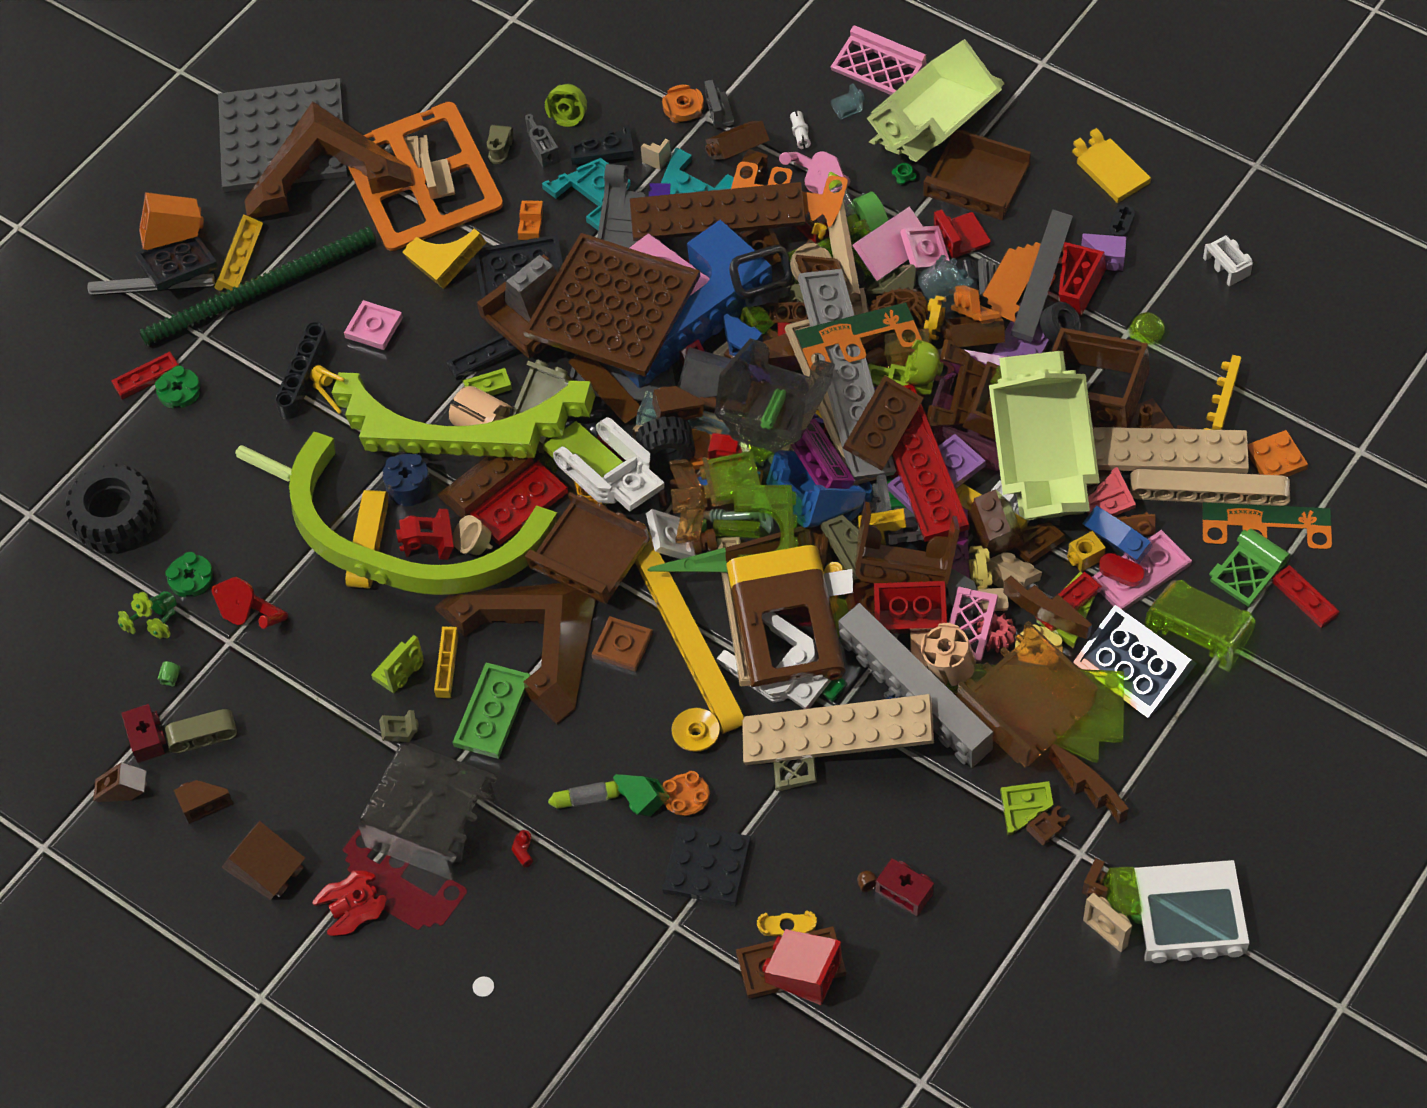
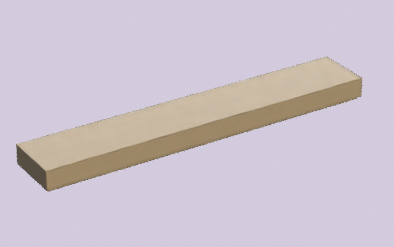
(842, 251)

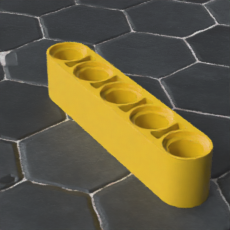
(369, 529)

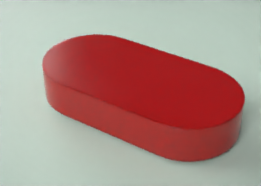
(1121, 570)

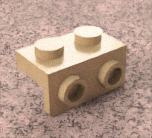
(1008, 565)

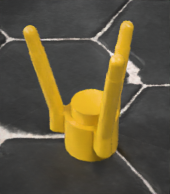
(324, 377)

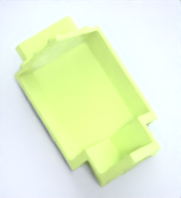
(934, 102)
(1044, 435)

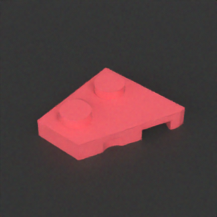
(1112, 495)

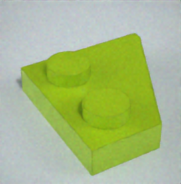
(1024, 804)

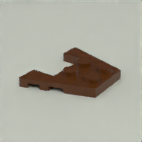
(966, 385)

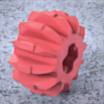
(1000, 633)

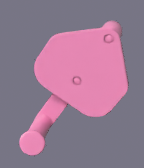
(818, 168)

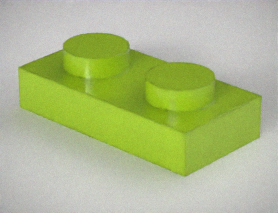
(491, 383)

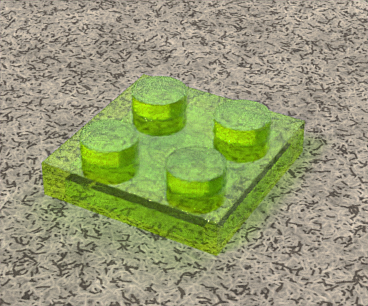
(732, 471)

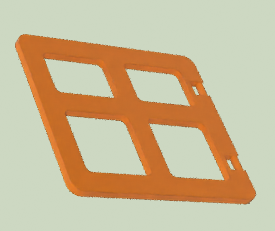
(435, 222)

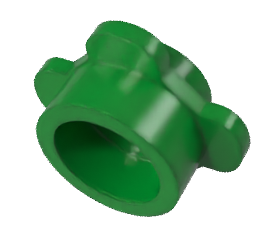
(903, 173)

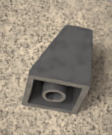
(529, 286)
(701, 373)

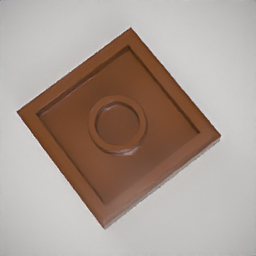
(622, 643)

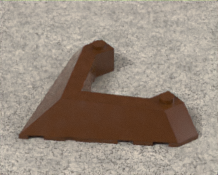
(317, 134)
(565, 636)

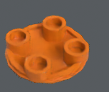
(687, 793)

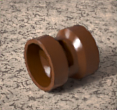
(706, 542)

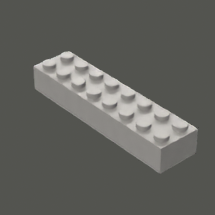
(909, 677)

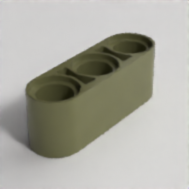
(200, 731)

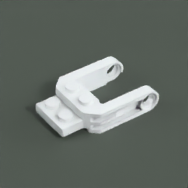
(627, 483)
(801, 691)

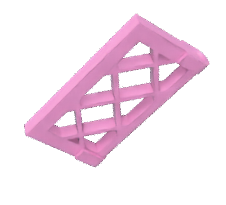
(988, 616)

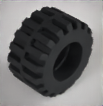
(666, 441)

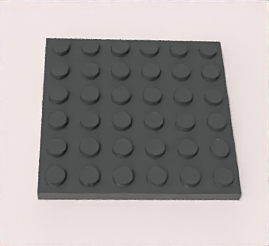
(259, 122)

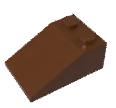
(980, 411)

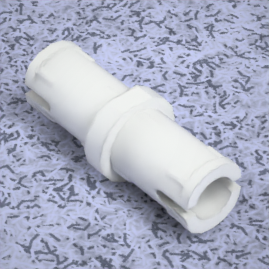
(800, 130)

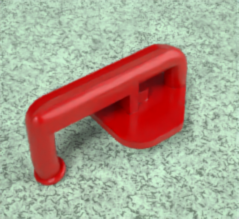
(237, 597)

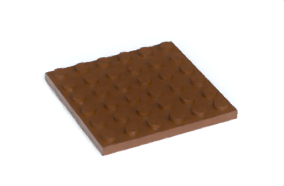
(612, 304)

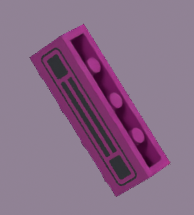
(822, 459)

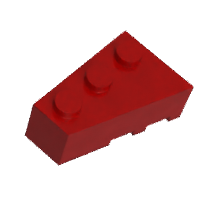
(1080, 275)

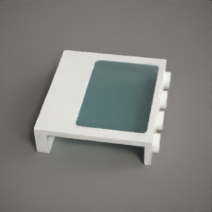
(1191, 911)

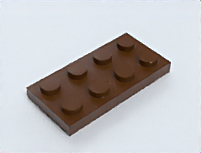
(883, 423)
(753, 958)

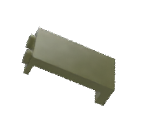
(539, 386)

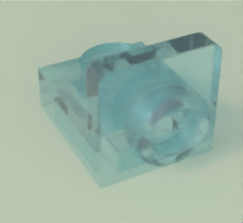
(848, 103)

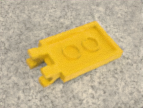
(1110, 166)

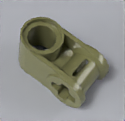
(499, 143)

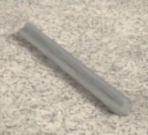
(145, 284)

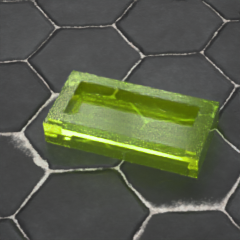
(737, 528)

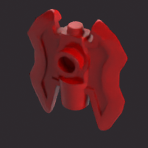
(352, 901)

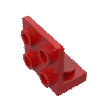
(961, 233)

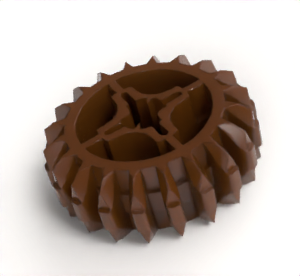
(915, 301)

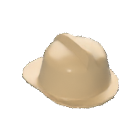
(471, 536)

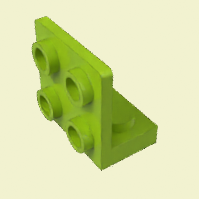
(399, 665)

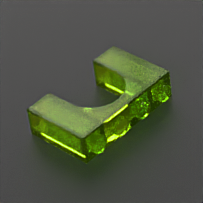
(774, 501)

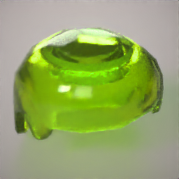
(1147, 328)

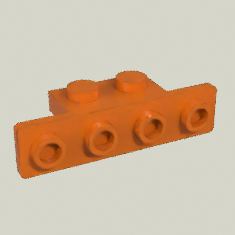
(968, 304)

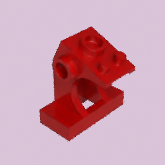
(412, 537)

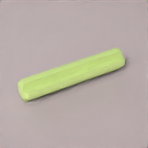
(263, 462)

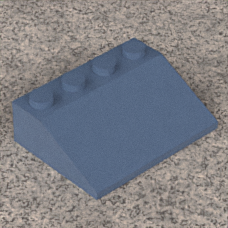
(1149, 663)

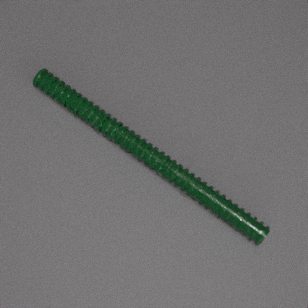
(257, 286)

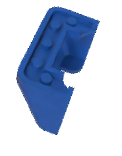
(813, 502)

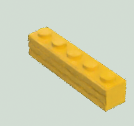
(446, 662)

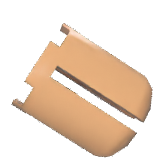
(487, 406)
(948, 654)

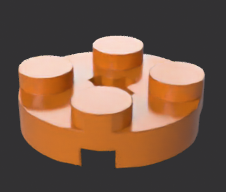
(686, 112)

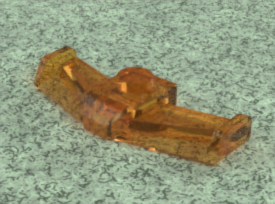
(687, 500)

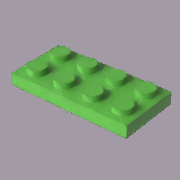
(491, 710)

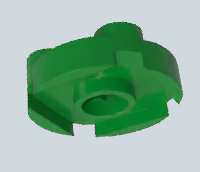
(178, 377)
(191, 586)

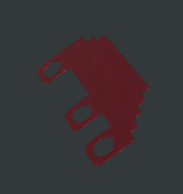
(402, 897)

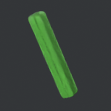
(773, 408)

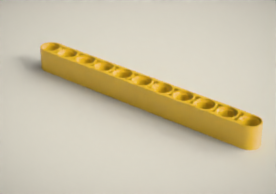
(689, 641)

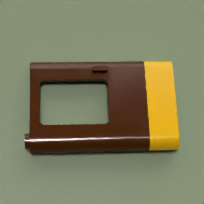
(778, 583)

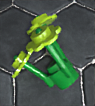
(143, 606)

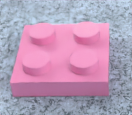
(923, 245)
(373, 325)

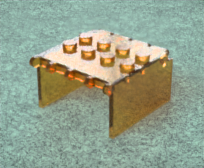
(1029, 696)

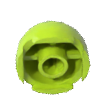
(566, 105)
(922, 364)

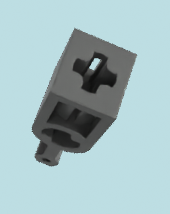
(542, 143)

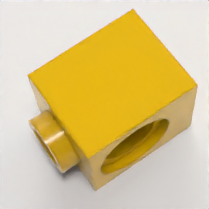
(1088, 543)

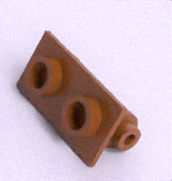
(1141, 523)

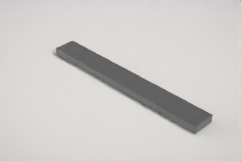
(1041, 276)

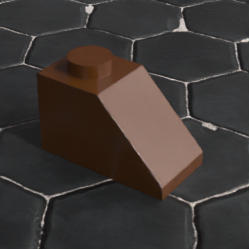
(676, 403)
(120, 784)
(201, 799)

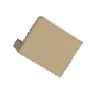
(656, 155)
(1002, 603)

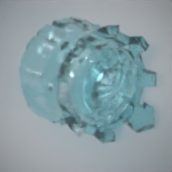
(942, 278)

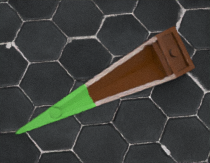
(717, 560)

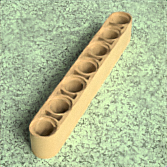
(1210, 487)

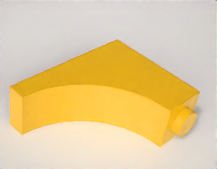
(446, 260)

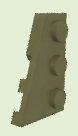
(843, 539)

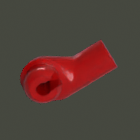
(521, 846)

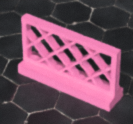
(883, 47)

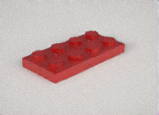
(514, 503)

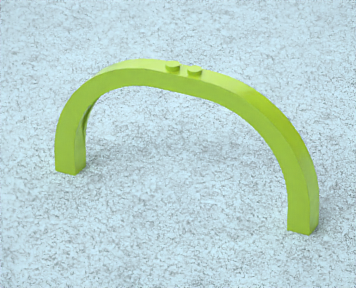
(391, 570)

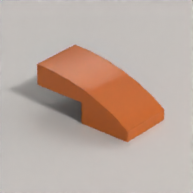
(530, 220)

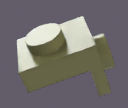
(399, 727)

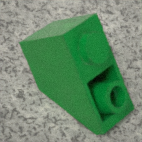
(643, 793)

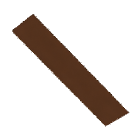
(606, 387)

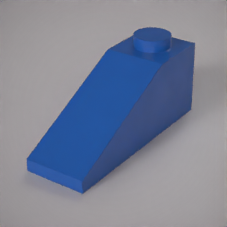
(1118, 534)

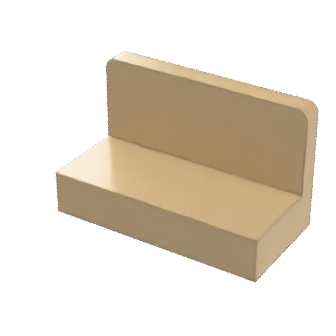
(437, 177)

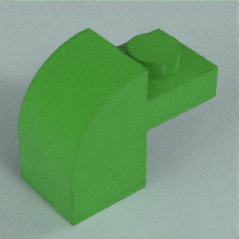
(870, 208)

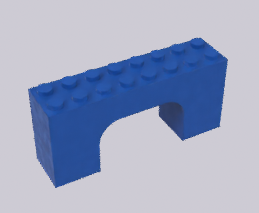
(705, 308)

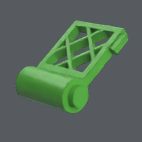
(1257, 550)

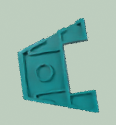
(586, 180)
(685, 183)

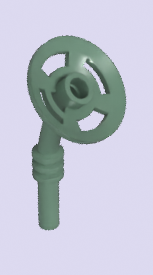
(721, 514)

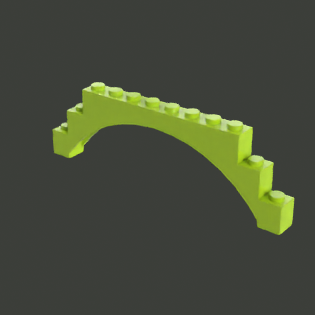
(506, 437)

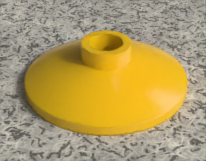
(695, 721)

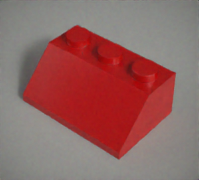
(910, 606)

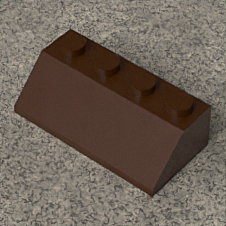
(482, 482)

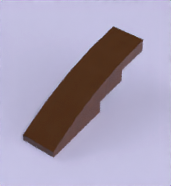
(1054, 612)
(1082, 777)

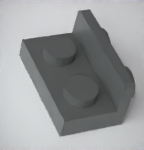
(718, 105)

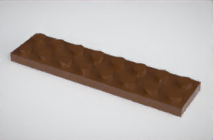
(737, 207)

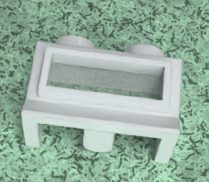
(1230, 258)

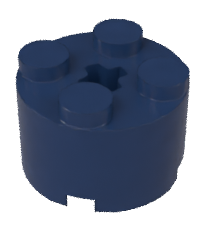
(406, 479)

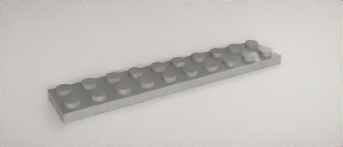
(851, 384)

